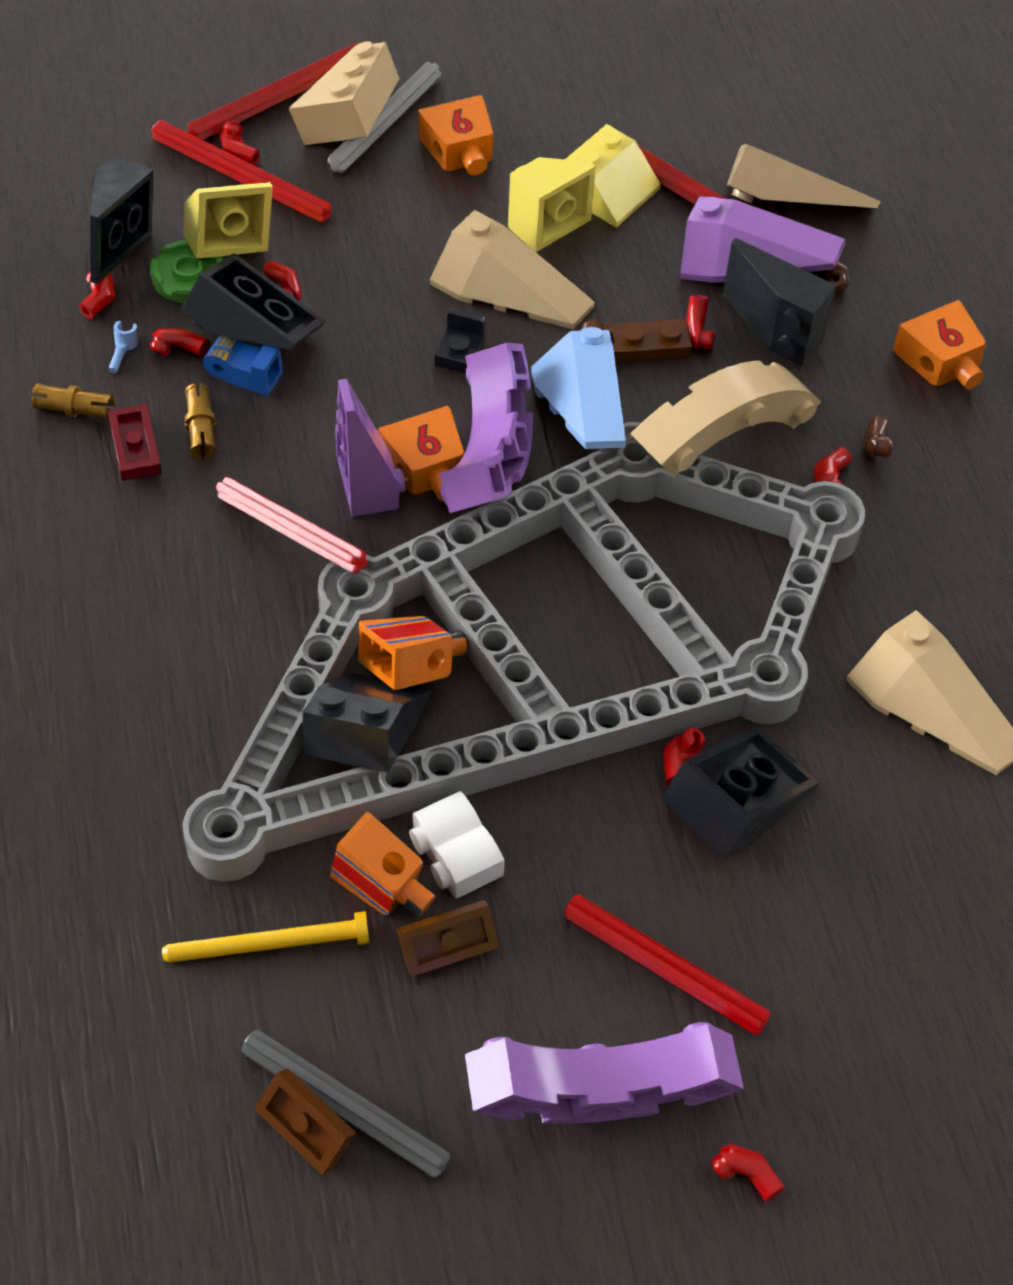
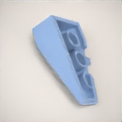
(583, 387)

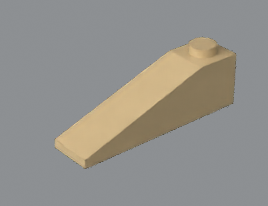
(775, 179)
(498, 268)
(929, 685)

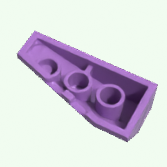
(718, 221)
(364, 459)

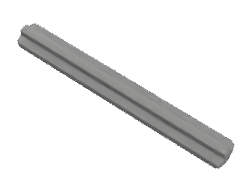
(394, 108)

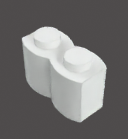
(457, 845)

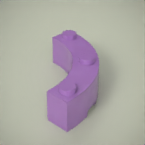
(499, 429)
(601, 1080)

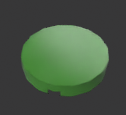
(177, 270)

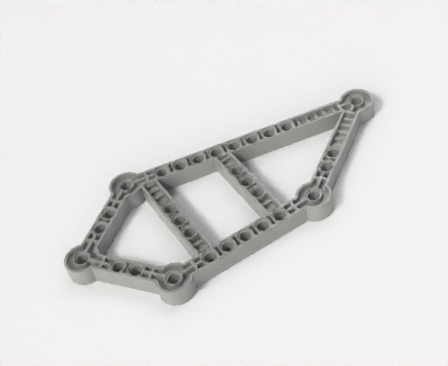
(816, 519)

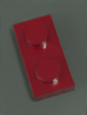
(134, 442)

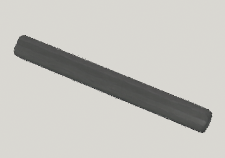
(350, 1105)

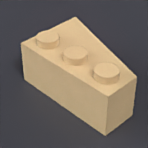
(347, 97)

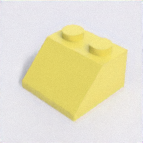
(621, 174)
(550, 199)
(228, 220)

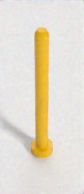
(269, 940)

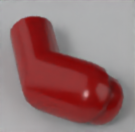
(233, 143)
(284, 276)
(101, 296)
(696, 321)
(181, 338)
(829, 467)
(680, 749)
(751, 1164)

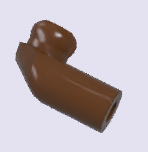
(838, 277)
(875, 440)

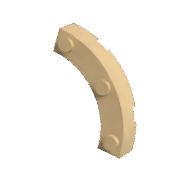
(721, 406)

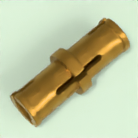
(72, 401)
(200, 421)

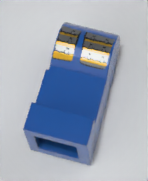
(244, 364)

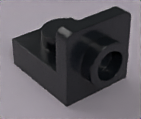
(462, 337)

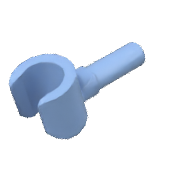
(124, 341)

